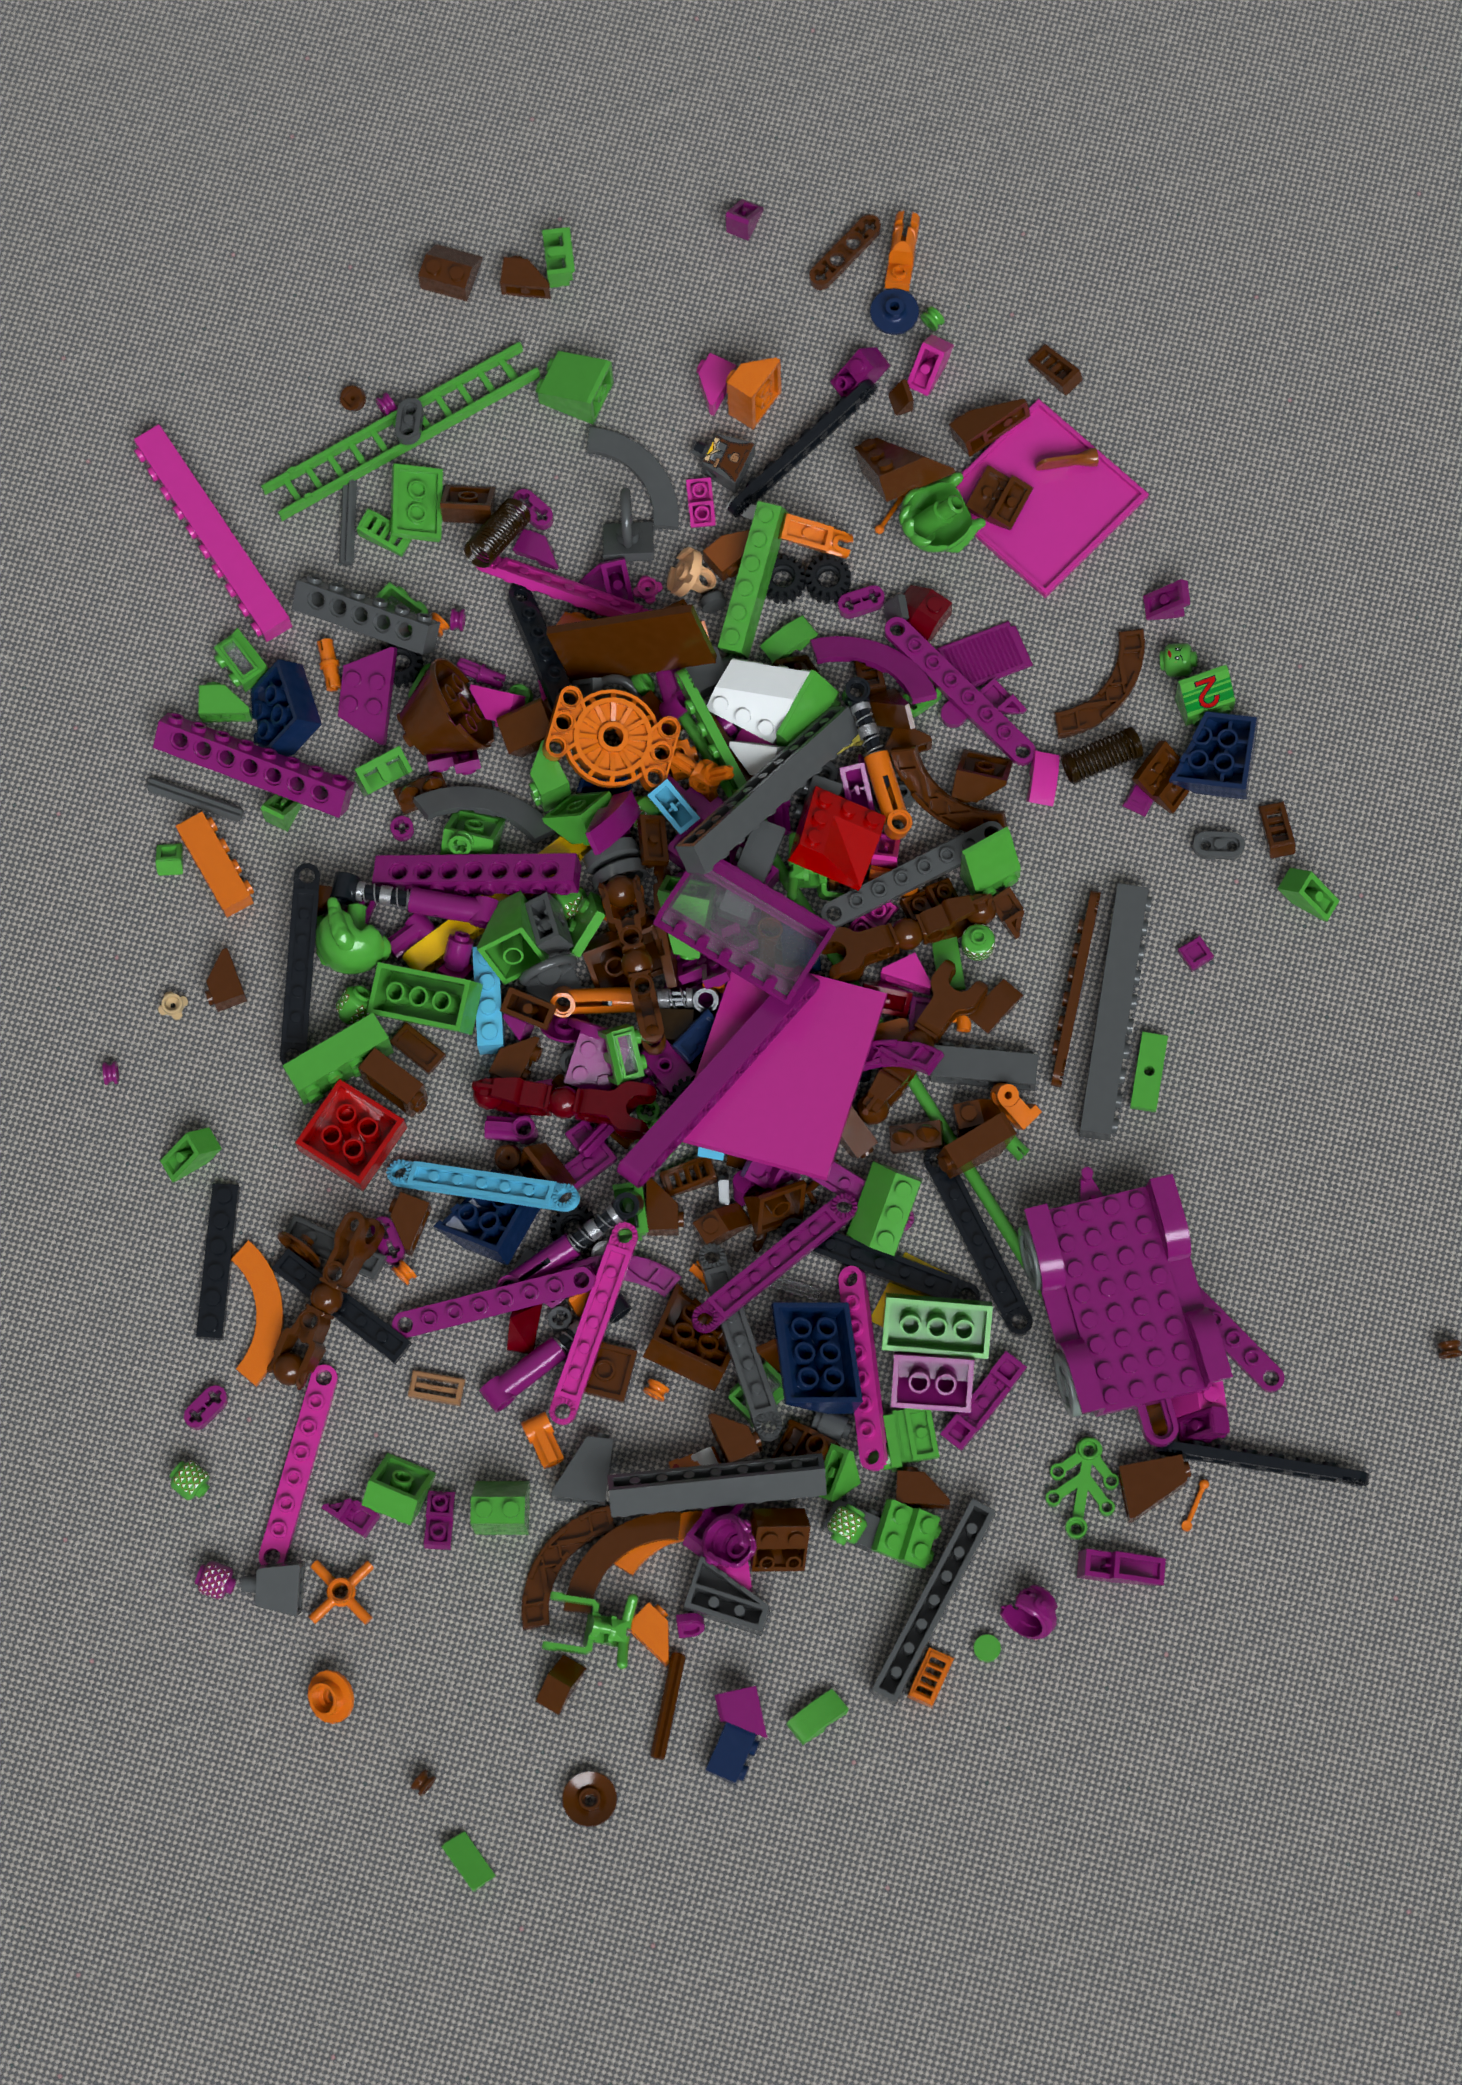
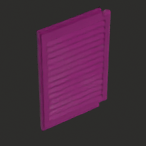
(988, 654)

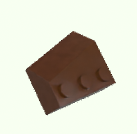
(896, 469)
(684, 1349)

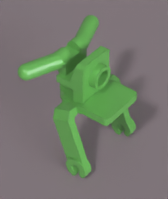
(803, 878)
(599, 1628)

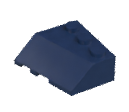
(284, 708)
(1219, 756)
(488, 1227)

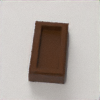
(417, 1048)

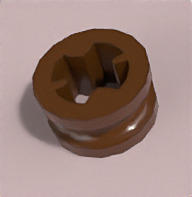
(1449, 1349)
(423, 1782)

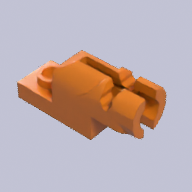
(902, 253)
(814, 535)

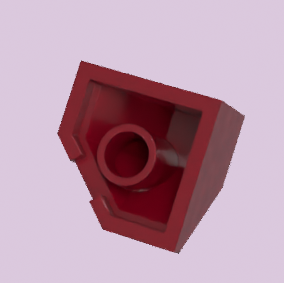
(926, 611)

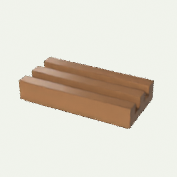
(436, 1398)

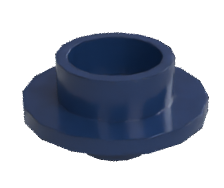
(893, 321)

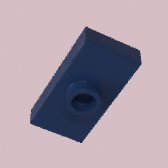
(694, 1037)

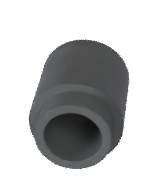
(832, 1426)

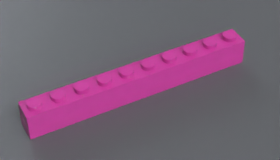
(212, 533)

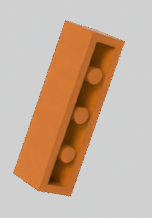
(214, 864)

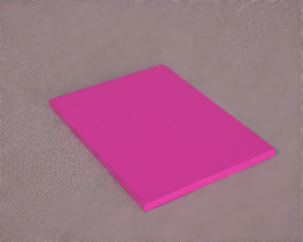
(801, 1087)

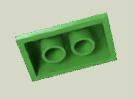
(811, 702)
(884, 1208)

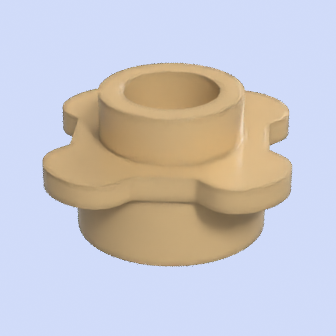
(172, 998)

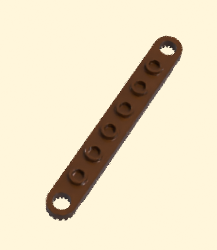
(1071, 998)

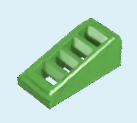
(371, 535)

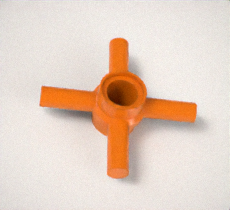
(349, 1600)

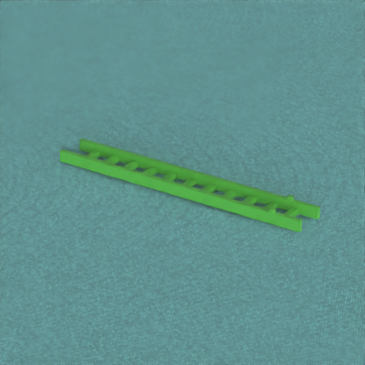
(390, 454)

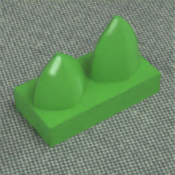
(894, 1457)

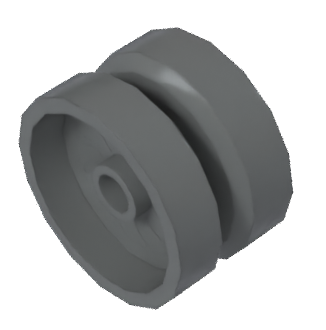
(614, 861)

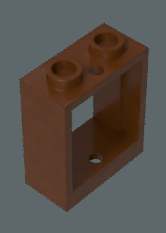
(393, 1083)

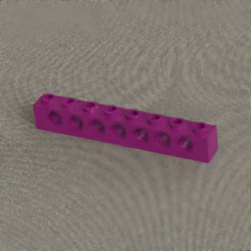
(169, 740)
(488, 867)

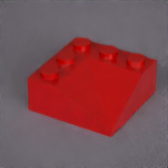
(836, 838)
(351, 1135)

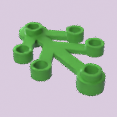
(1083, 1483)

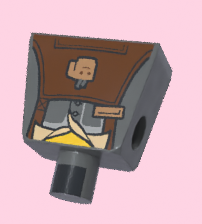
(725, 460)

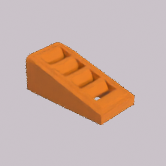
(921, 1697)

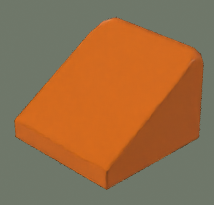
(578, 1302)

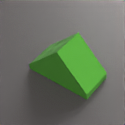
(280, 811)
(840, 1472)

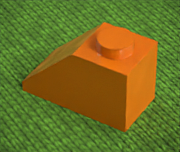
(653, 1631)

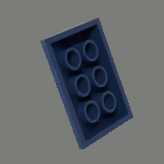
(817, 1356)

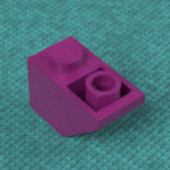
(863, 365)

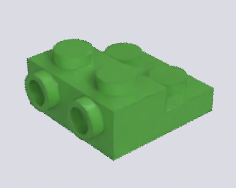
(906, 1534)

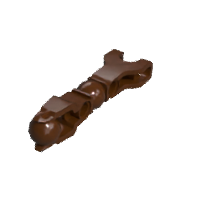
(884, 941)
(636, 961)
(929, 1029)
(349, 1254)

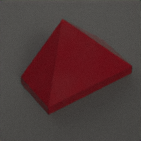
(897, 999)
(523, 1329)

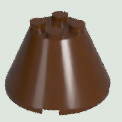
(444, 713)

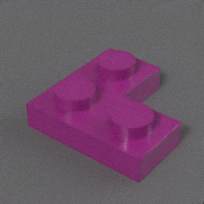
(464, 762)
(710, 971)
(583, 1168)

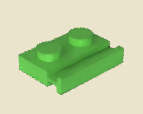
(916, 1435)

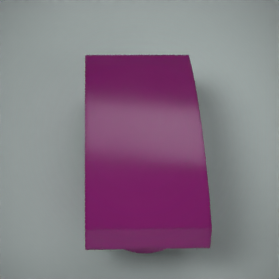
(439, 1520)

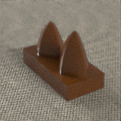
(406, 793)
(653, 840)
(916, 1136)

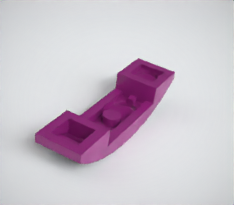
(984, 1401)

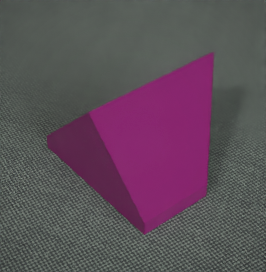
(610, 578)
(742, 1710)

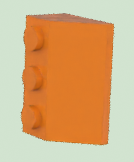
(753, 390)

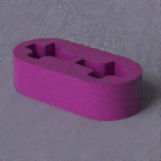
(537, 505)
(857, 597)
(393, 1238)
(201, 1403)

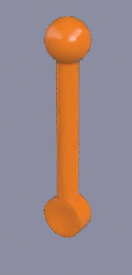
(879, 529)
(1187, 1525)

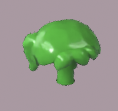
(938, 517)
(347, 941)

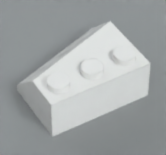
(756, 696)

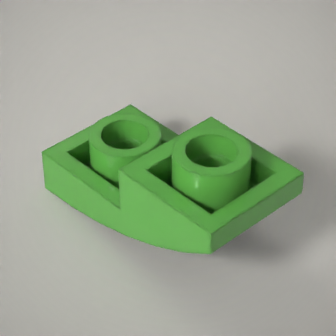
(788, 638)
(950, 950)
(817, 1716)

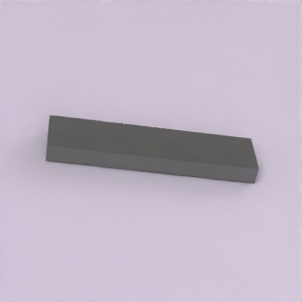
(324, 1245)

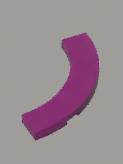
(879, 657)
(903, 1054)
(640, 1271)

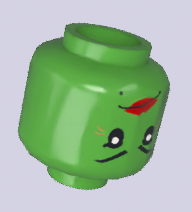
(1178, 659)

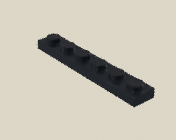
(217, 1262)
(351, 1314)

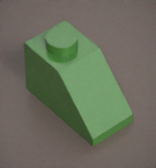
(220, 704)
(1308, 893)
(190, 1153)

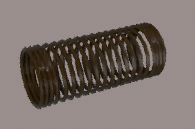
(486, 546)
(1130, 740)

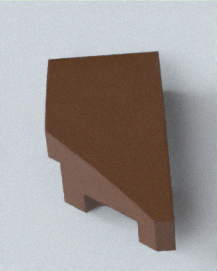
(1009, 911)

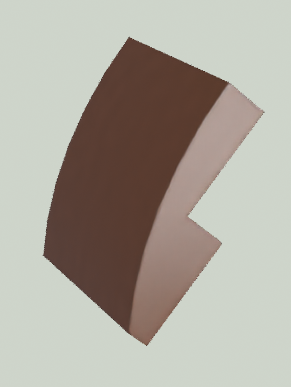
(998, 498)
(1155, 774)

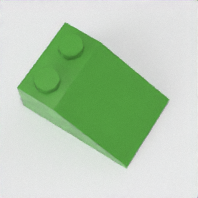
(990, 864)

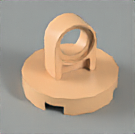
(687, 572)

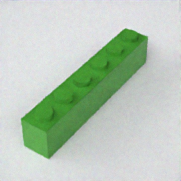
(752, 580)

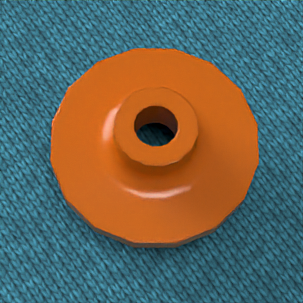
(331, 1696)

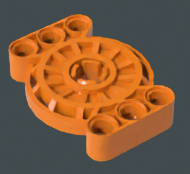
(632, 726)

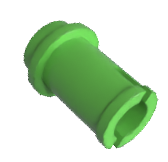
(1017, 1148)

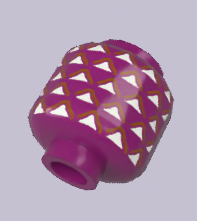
(215, 1580)

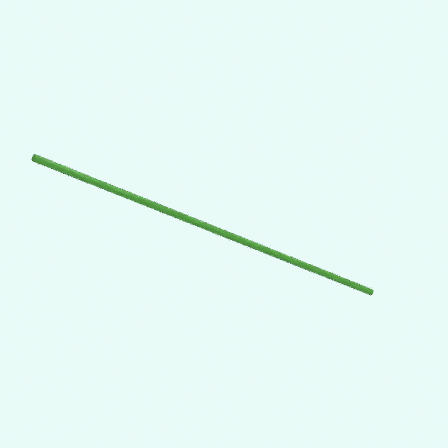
(915, 1085)

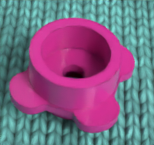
(647, 582)

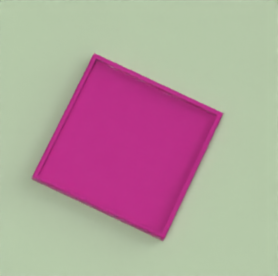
(1068, 507)

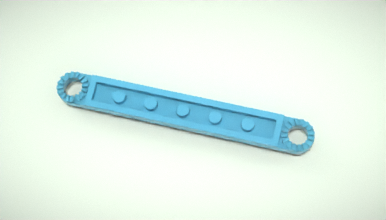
(483, 1185)

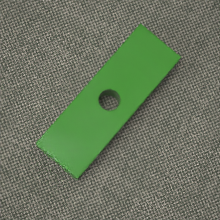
(1151, 1058)

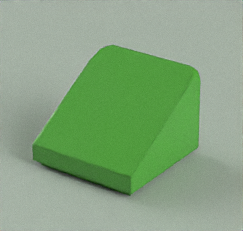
(169, 859)

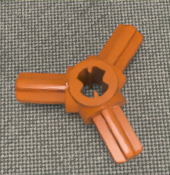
(703, 775)

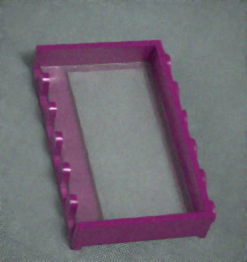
(746, 928)

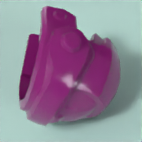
(728, 1541)
(1035, 1613)

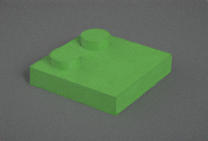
(585, 923)

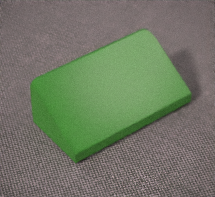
(468, 1861)

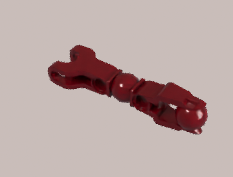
(589, 1105)

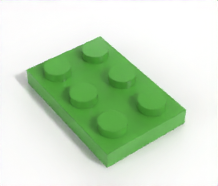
(416, 502)

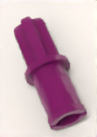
(481, 673)

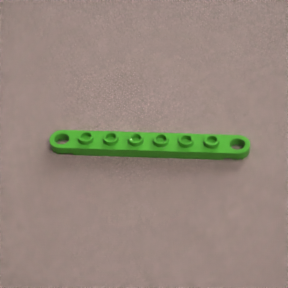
(707, 727)

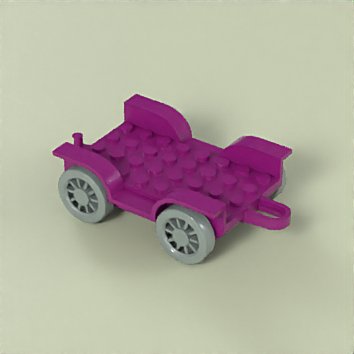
(1123, 1301)

